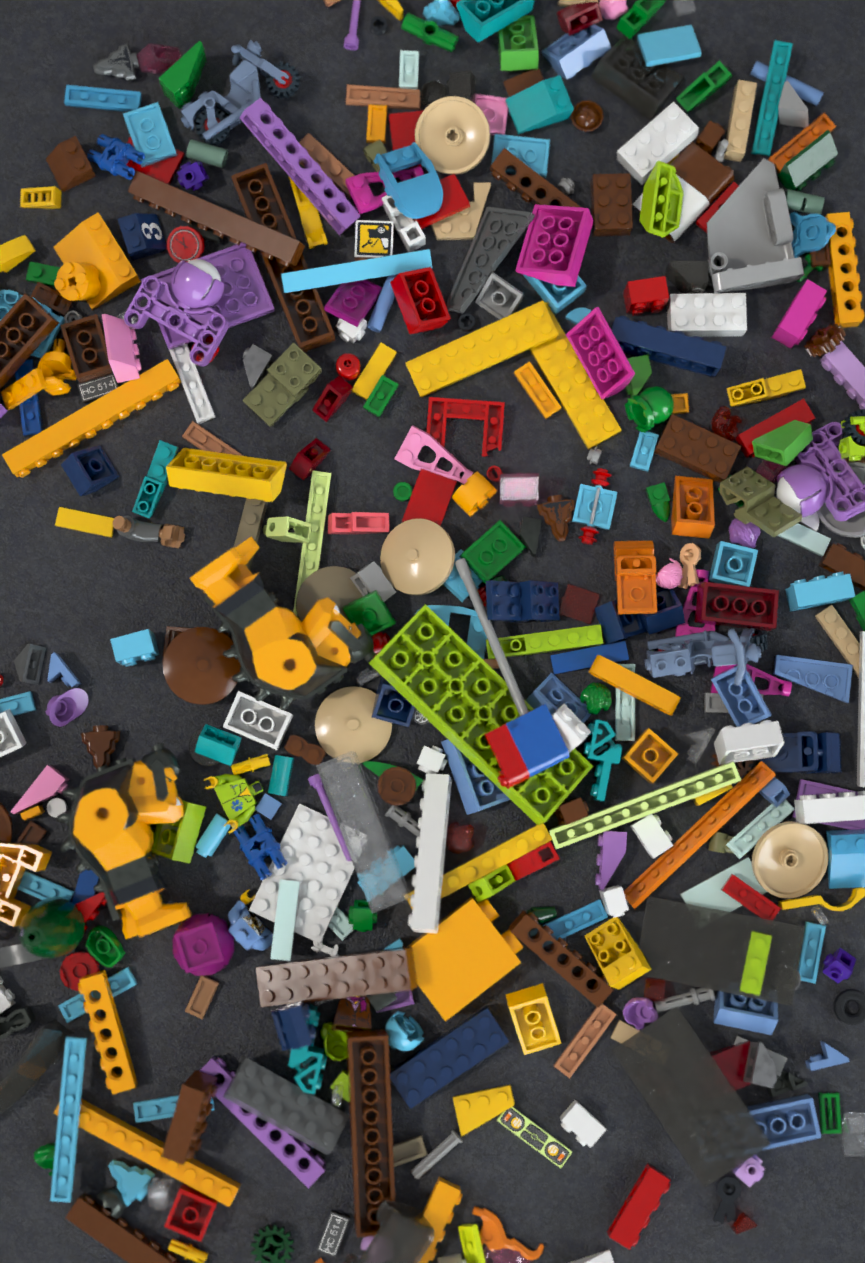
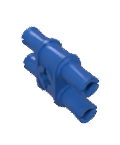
(116, 156)
(251, 845)

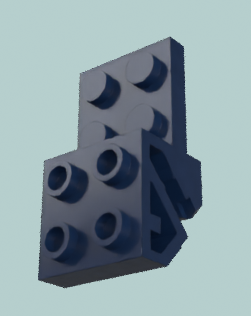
(522, 601)
(807, 754)
(294, 1025)

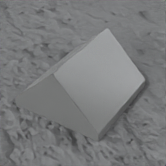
(792, 109)
(499, 297)

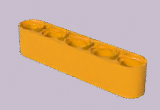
(634, 685)

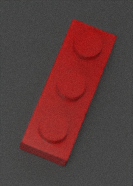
(750, 898)

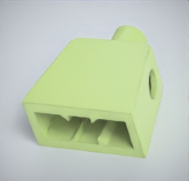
(278, 528)

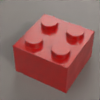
(646, 295)
(191, 1213)

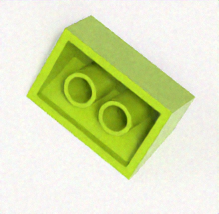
(178, 839)

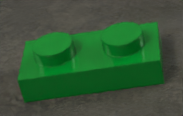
(42, 273)
(380, 396)

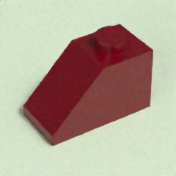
(579, 16)
(332, 398)
(309, 458)

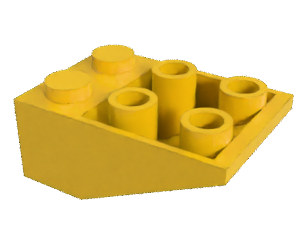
(617, 953)

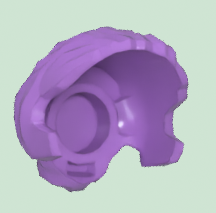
(743, 534)
(639, 1011)

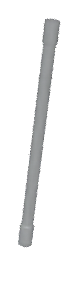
(465, 575)

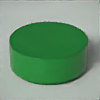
(402, 491)

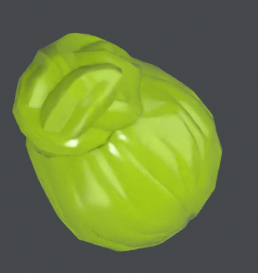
(334, 1042)

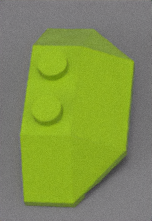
(661, 201)

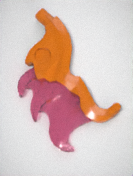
(498, 1245)

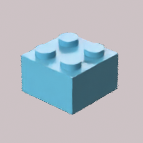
(733, 564)
(135, 647)

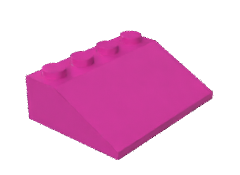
(555, 244)
(601, 354)

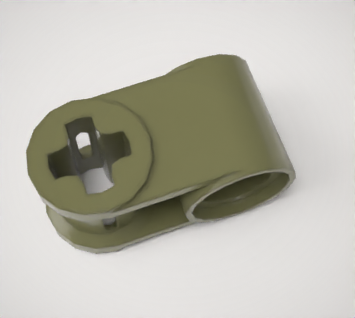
(372, 150)

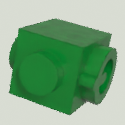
(361, 916)

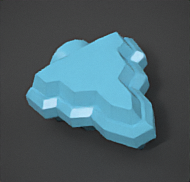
(441, 13)
(131, 1181)

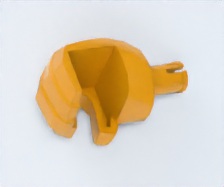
(56, 368)

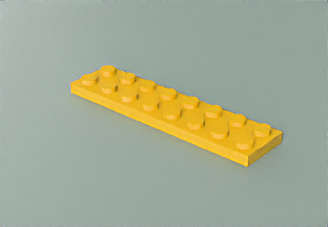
(482, 349)
(574, 388)

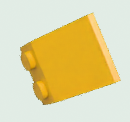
(533, 1019)

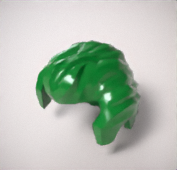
(596, 697)
(45, 1156)

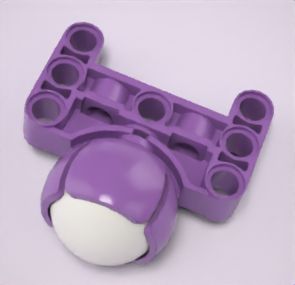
(195, 289)
(815, 480)

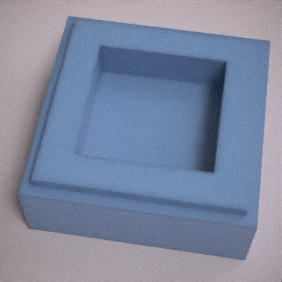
(268, 806)

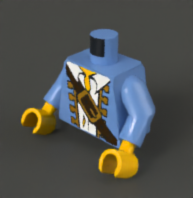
(247, 927)

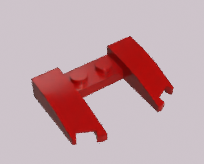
(491, 412)

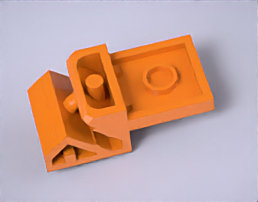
(635, 577)

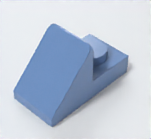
(59, 667)
(830, 1058)

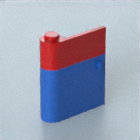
(527, 746)

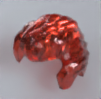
(725, 424)
(459, 838)

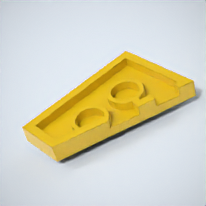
(481, 1106)

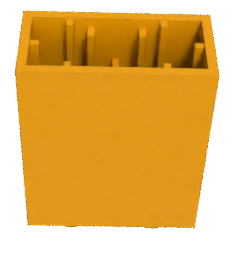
(463, 956)

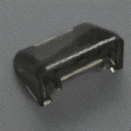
(402, 1236)

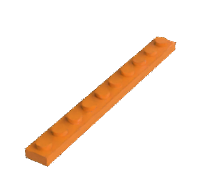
(698, 834)

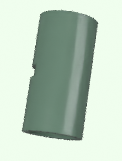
(207, 153)
(804, 202)

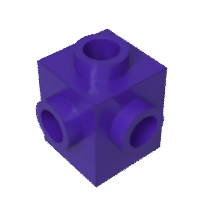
(198, 174)
(839, 965)

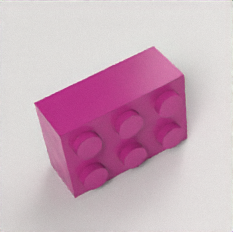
(800, 314)

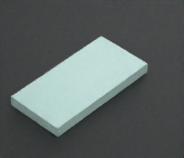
(709, 891)

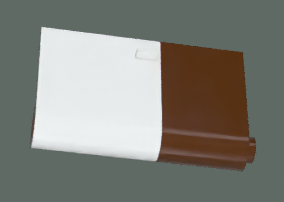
(701, 181)

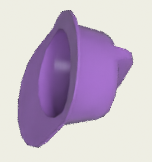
(67, 706)

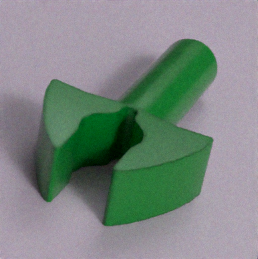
(808, 269)

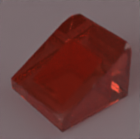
(743, 1223)

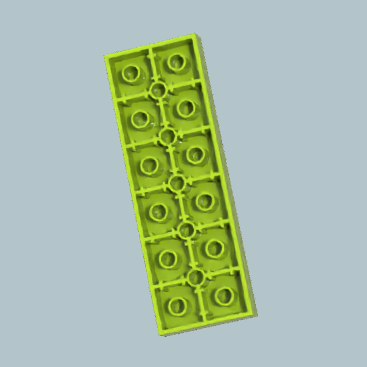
(467, 701)

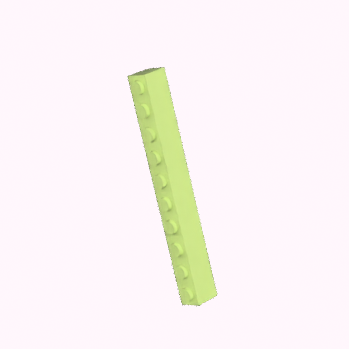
(645, 804)

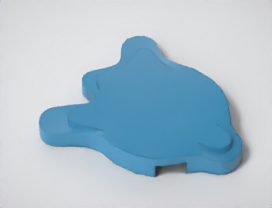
(810, 232)

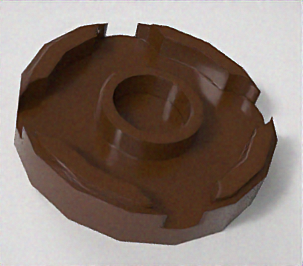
(396, 786)

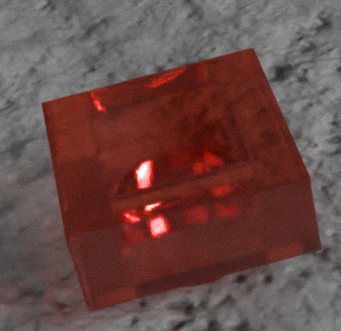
(654, 989)

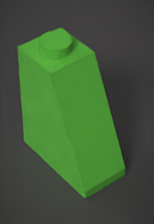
(783, 443)

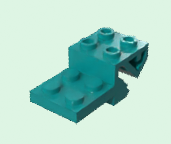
(601, 733)
(309, 1076)

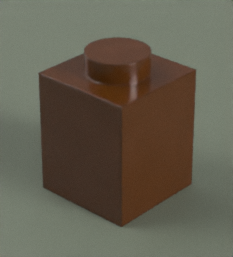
(710, 136)

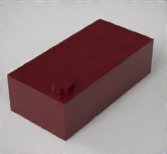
(736, 606)

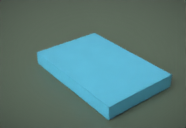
(669, 45)
(150, 133)
(531, 151)

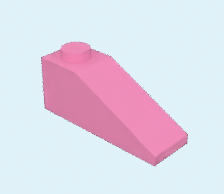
(46, 786)

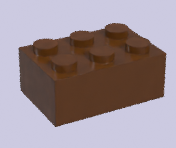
(611, 204)
(87, 348)

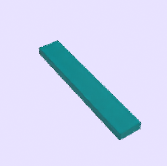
(771, 97)

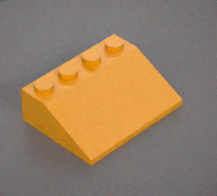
(95, 244)

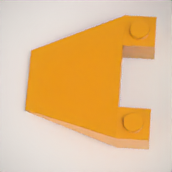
(13, 863)

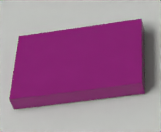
(353, 301)

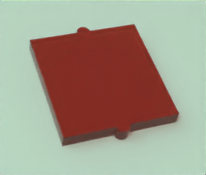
(578, 604)

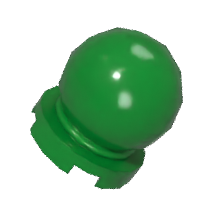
(650, 407)

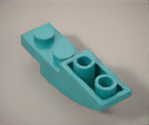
(155, 481)

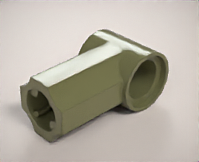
(718, 843)

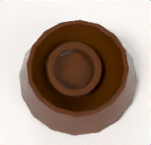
(587, 115)

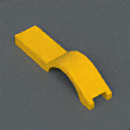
(309, 218)
(856, 895)

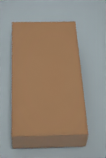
(202, 997)

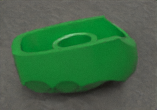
(104, 946)

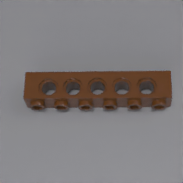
(523, 172)
(520, 928)

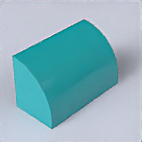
(217, 744)
(281, 775)

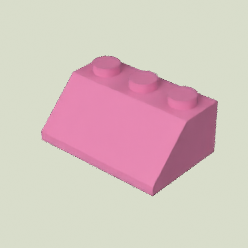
(121, 348)

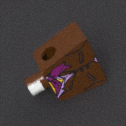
(352, 1015)

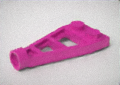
(362, 193)
(685, 629)
(754, 672)

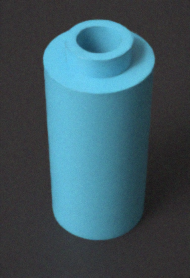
(212, 836)

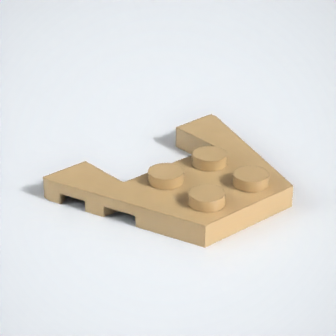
(464, 223)

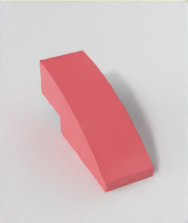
(358, 523)

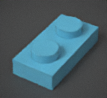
(644, 451)

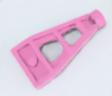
(412, 446)

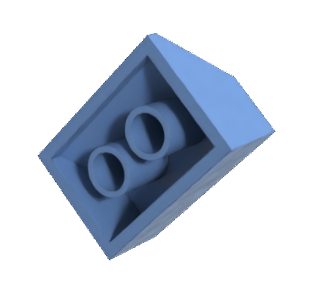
(576, 51)
(555, 694)
(741, 701)
(745, 1013)

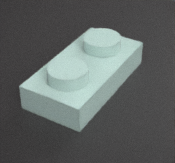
(409, 69)

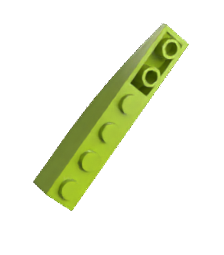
(549, 641)

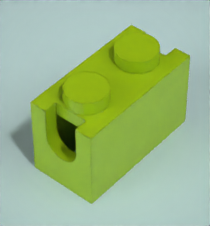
(490, 885)

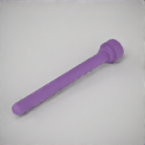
(351, 42)
(316, 782)

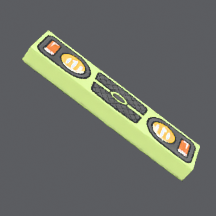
(535, 1136)

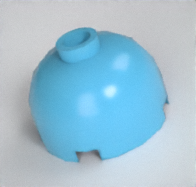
(403, 1032)

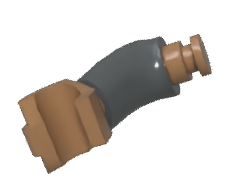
(149, 532)

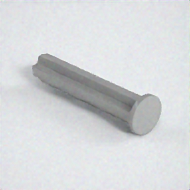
(437, 1154)

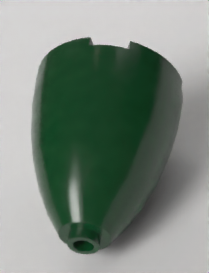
(51, 928)

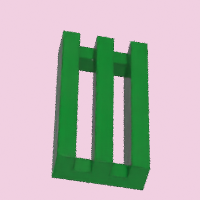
(828, 1096)

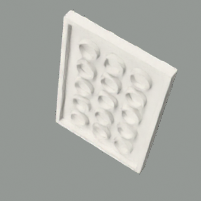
(318, 864)

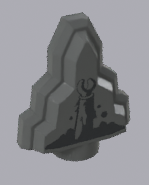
(119, 64)

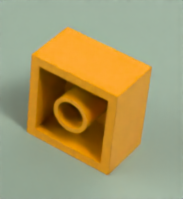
(649, 756)

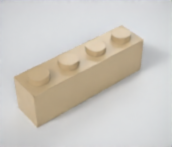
(740, 120)

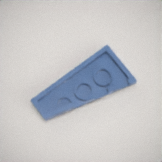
(821, 676)

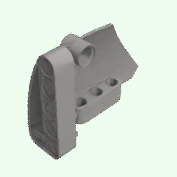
(753, 236)

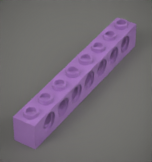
(302, 177)
(305, 1174)

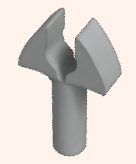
(721, 147)

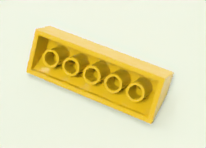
(227, 474)

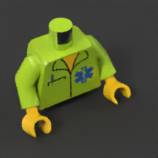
(236, 797)

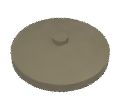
(327, 582)

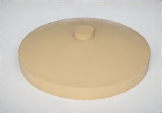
(453, 134)
(417, 556)
(347, 724)
(790, 859)

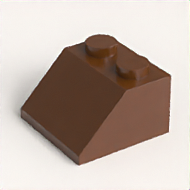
(70, 164)

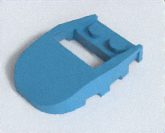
(415, 196)

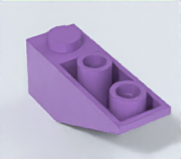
(612, 851)

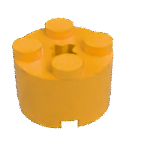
(78, 281)
(474, 493)

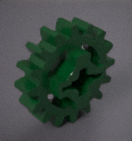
(280, 1244)

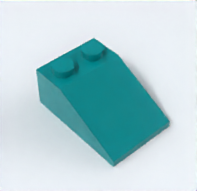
(540, 105)

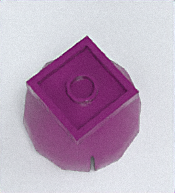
(203, 944)

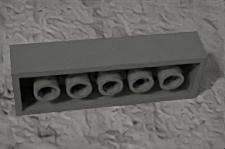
(286, 1106)

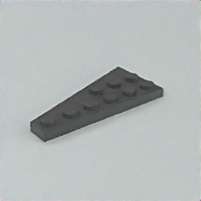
(491, 244)

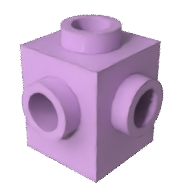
(750, 1170)

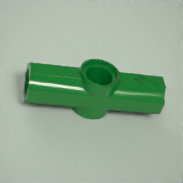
(419, 28)

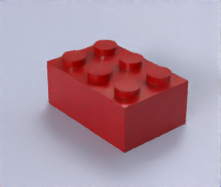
(420, 300)

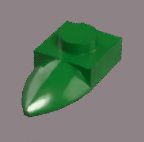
(659, 500)

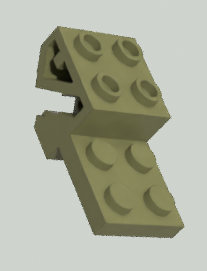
(283, 385)
(759, 502)

